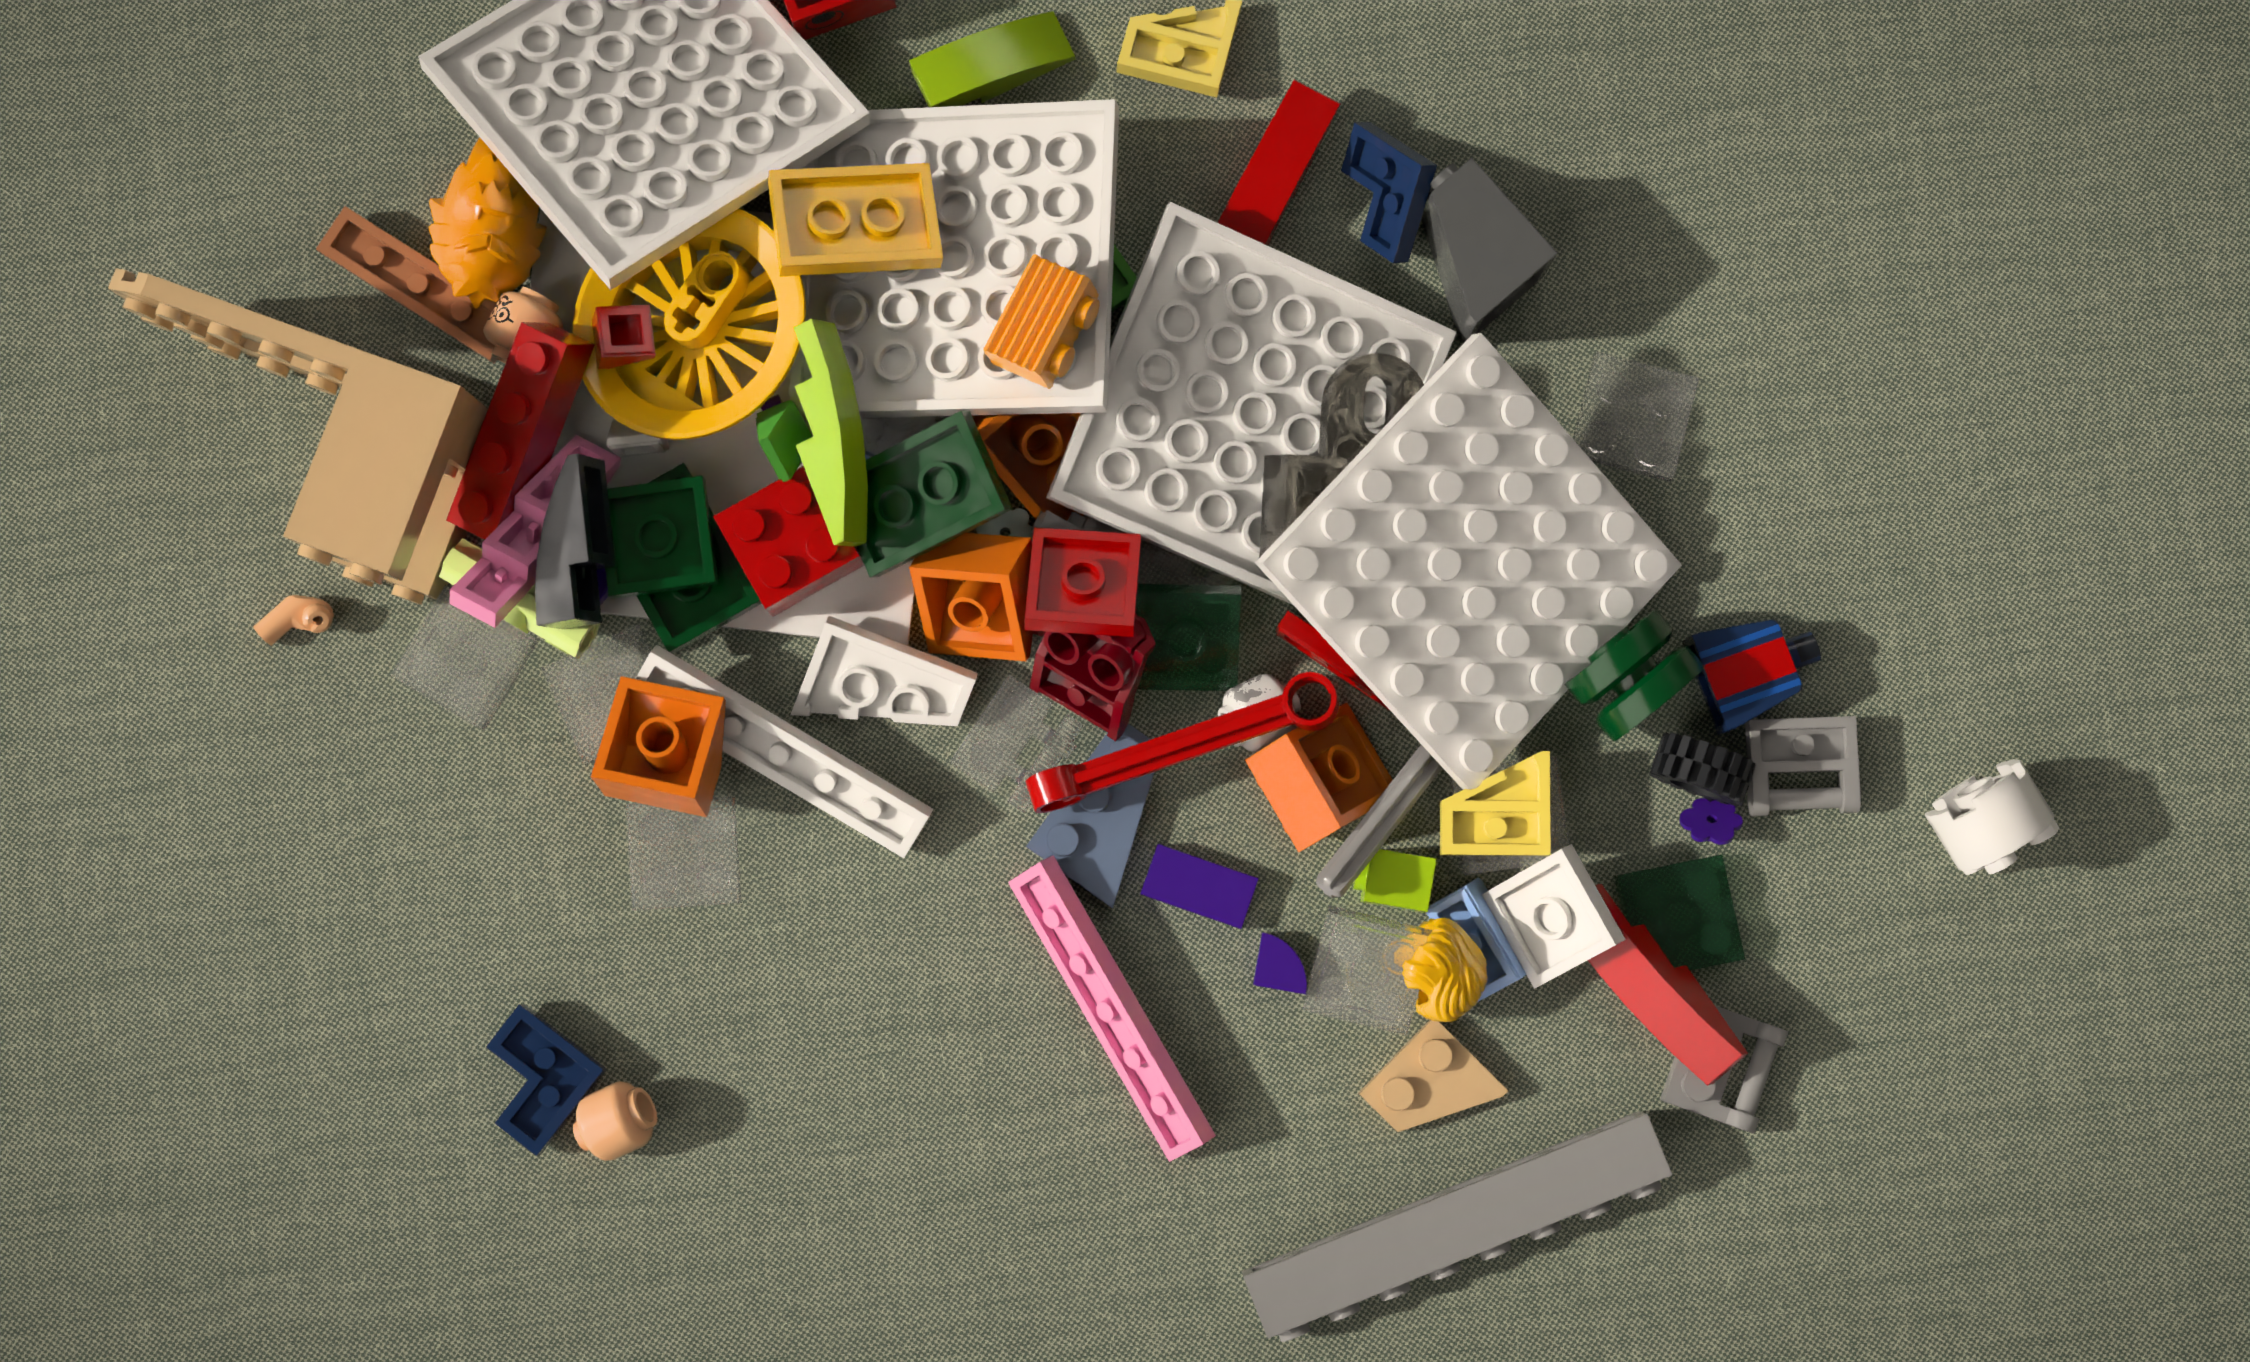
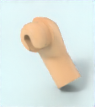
(295, 612)

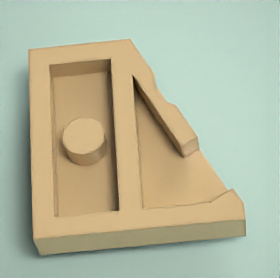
(1429, 1080)

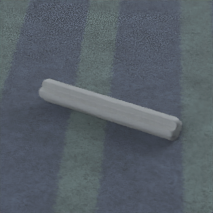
(1378, 824)

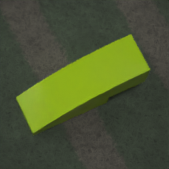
(991, 61)

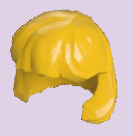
(1447, 972)

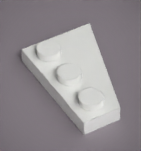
(878, 677)

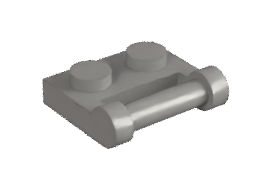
(1801, 747)
(1692, 1094)

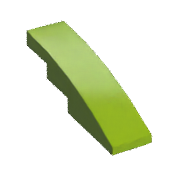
(836, 452)

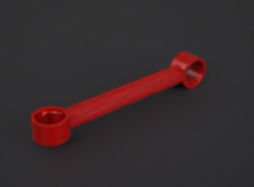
(1071, 783)

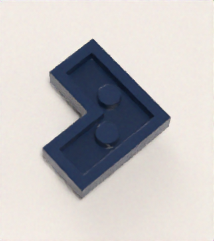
(1399, 188)
(556, 1077)

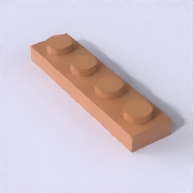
(406, 279)

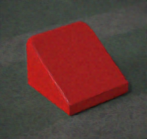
(622, 335)

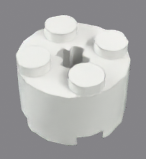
(1992, 818)

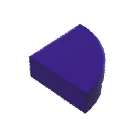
(1279, 966)

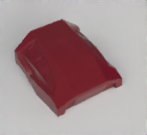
(1094, 674)

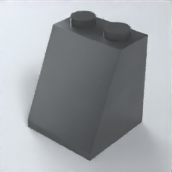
(1481, 247)

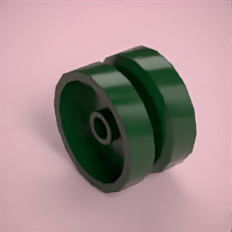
(1634, 675)

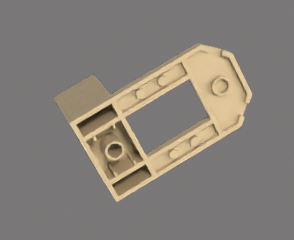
(387, 452)

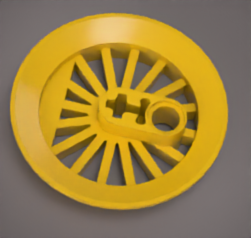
(684, 354)

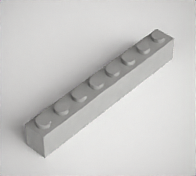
(1457, 1224)

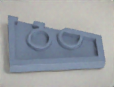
(1098, 832)

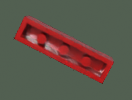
(520, 424)

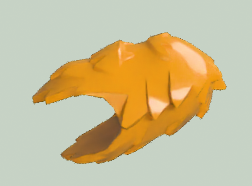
(485, 229)

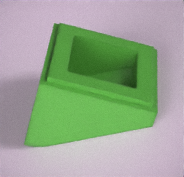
(779, 433)

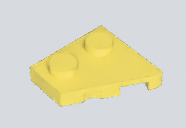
(1181, 48)
(1502, 814)

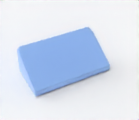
(1472, 913)

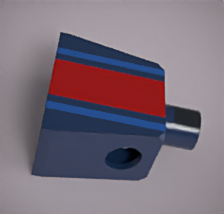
(1749, 669)

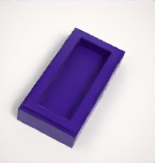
(1199, 886)

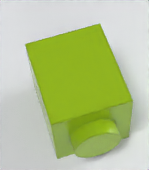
(1397, 881)

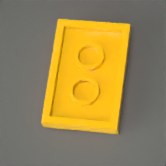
(854, 219)

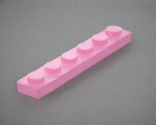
(1111, 1009)

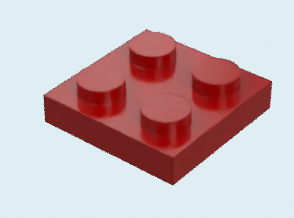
(1083, 582)

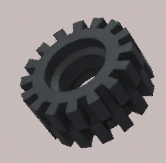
(1702, 769)

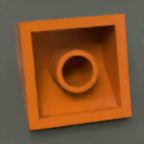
(975, 596)
(661, 747)
(1320, 778)

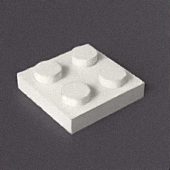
(1553, 916)

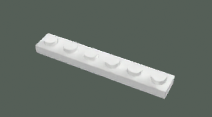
(800, 760)

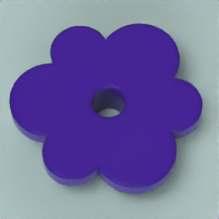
(1711, 821)

